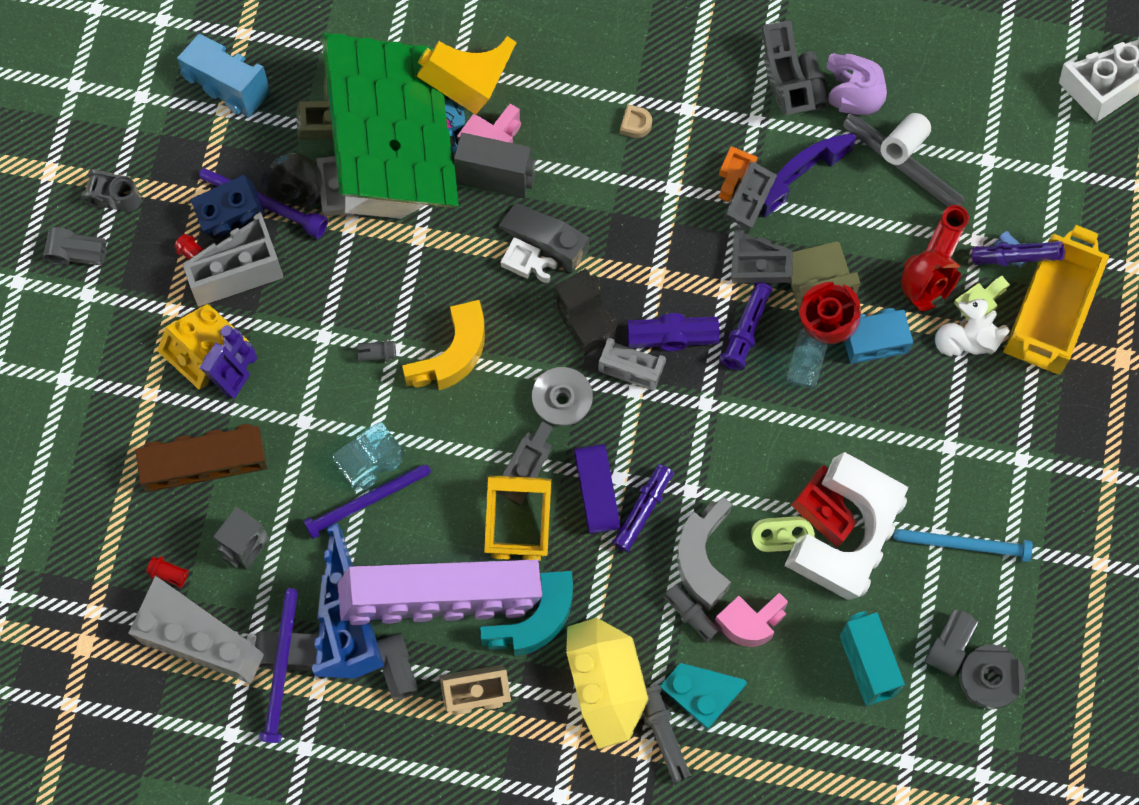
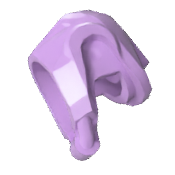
(860, 92)

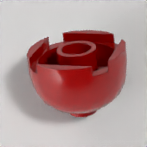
(928, 277)
(830, 313)

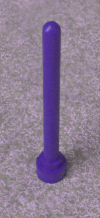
(314, 224)

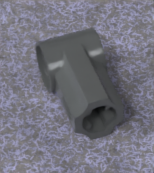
(66, 247)
(949, 648)
(396, 667)

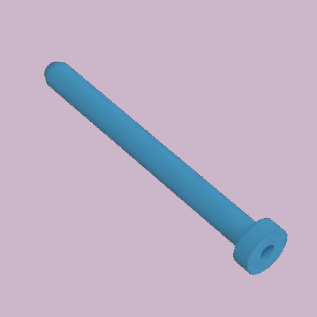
(1023, 550)

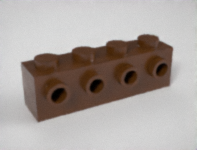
(201, 458)

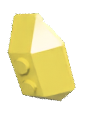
(606, 680)

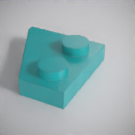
(702, 692)

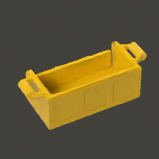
(1057, 303)

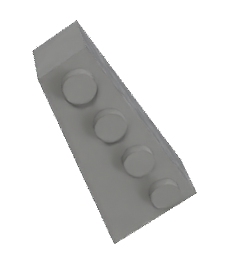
(189, 632)

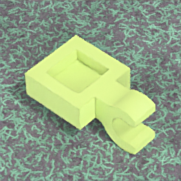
(989, 294)

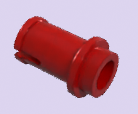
(187, 246)
(167, 571)

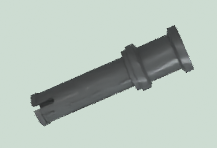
(658, 719)

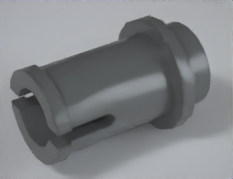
(377, 351)

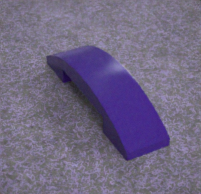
(830, 150)

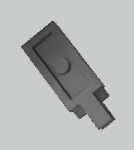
(528, 460)

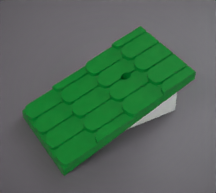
(387, 128)

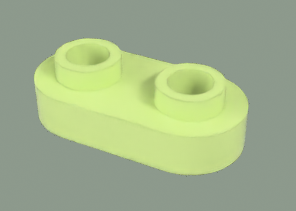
(781, 536)

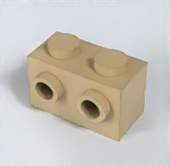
(475, 689)

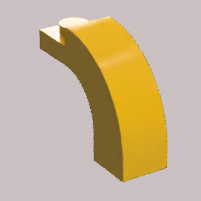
(459, 357)

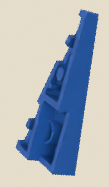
(341, 647)

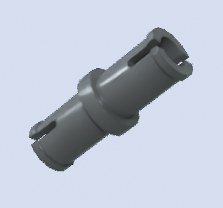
(812, 72)
(691, 613)

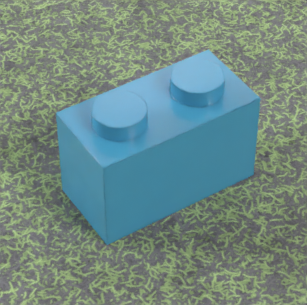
(880, 336)

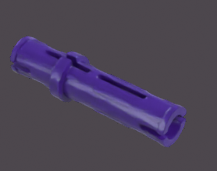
(1029, 252)
(649, 497)

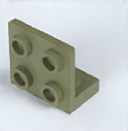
(818, 266)

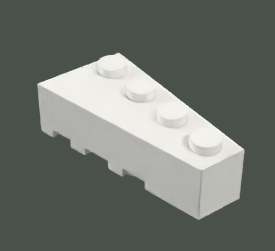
(1103, 79)

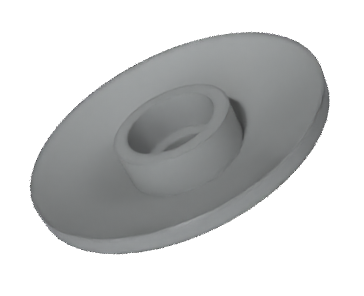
(562, 382)

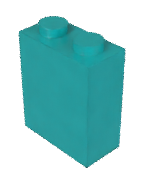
(871, 658)

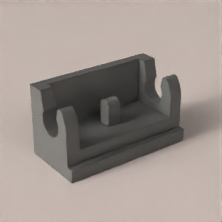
(750, 196)

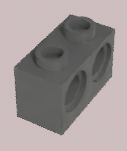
(240, 539)

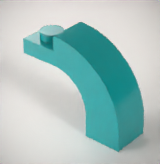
(542, 625)

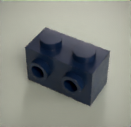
(227, 206)

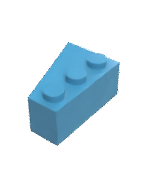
(224, 76)

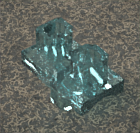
(806, 361)

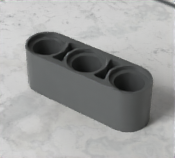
(301, 653)

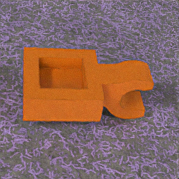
(733, 170)

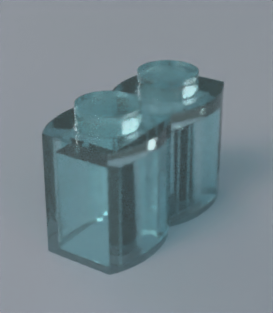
(368, 456)

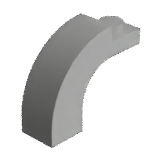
(695, 570)

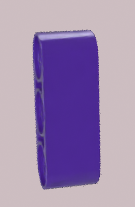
(596, 488)

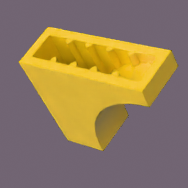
(465, 75)

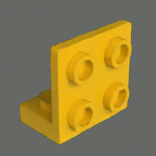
(190, 340)

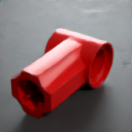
(946, 236)

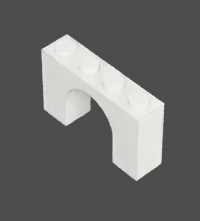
(879, 501)

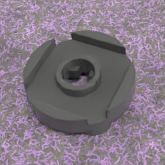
(1004, 664)

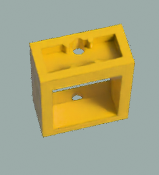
(518, 484)

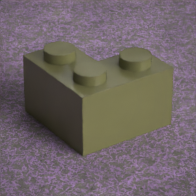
(314, 118)

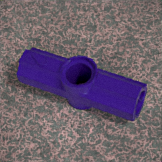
(673, 332)

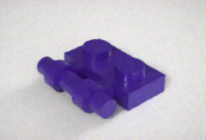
(223, 368)

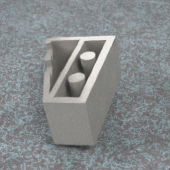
(234, 264)

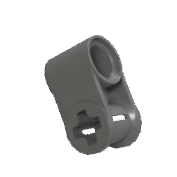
(105, 191)

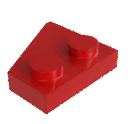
(824, 509)

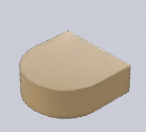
(636, 122)

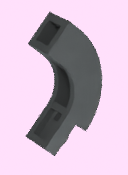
(789, 86)

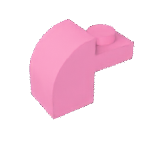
(503, 129)
(746, 626)

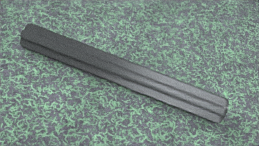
(910, 167)

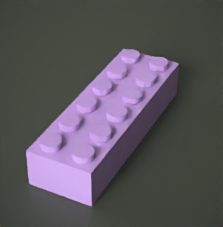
(438, 591)

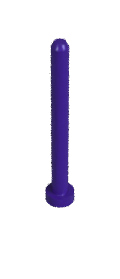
(365, 500)

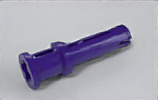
(742, 338)

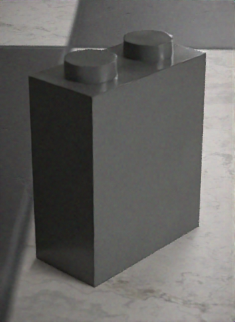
(494, 165)

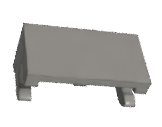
(631, 365)

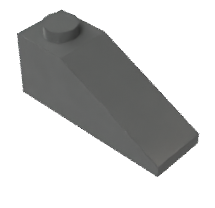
(549, 234)

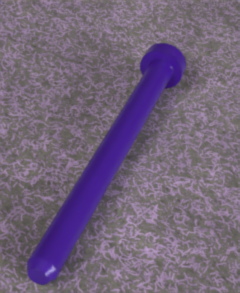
(271, 732)

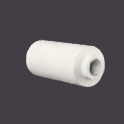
(905, 138)

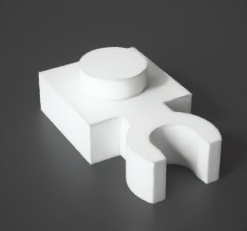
(524, 259)

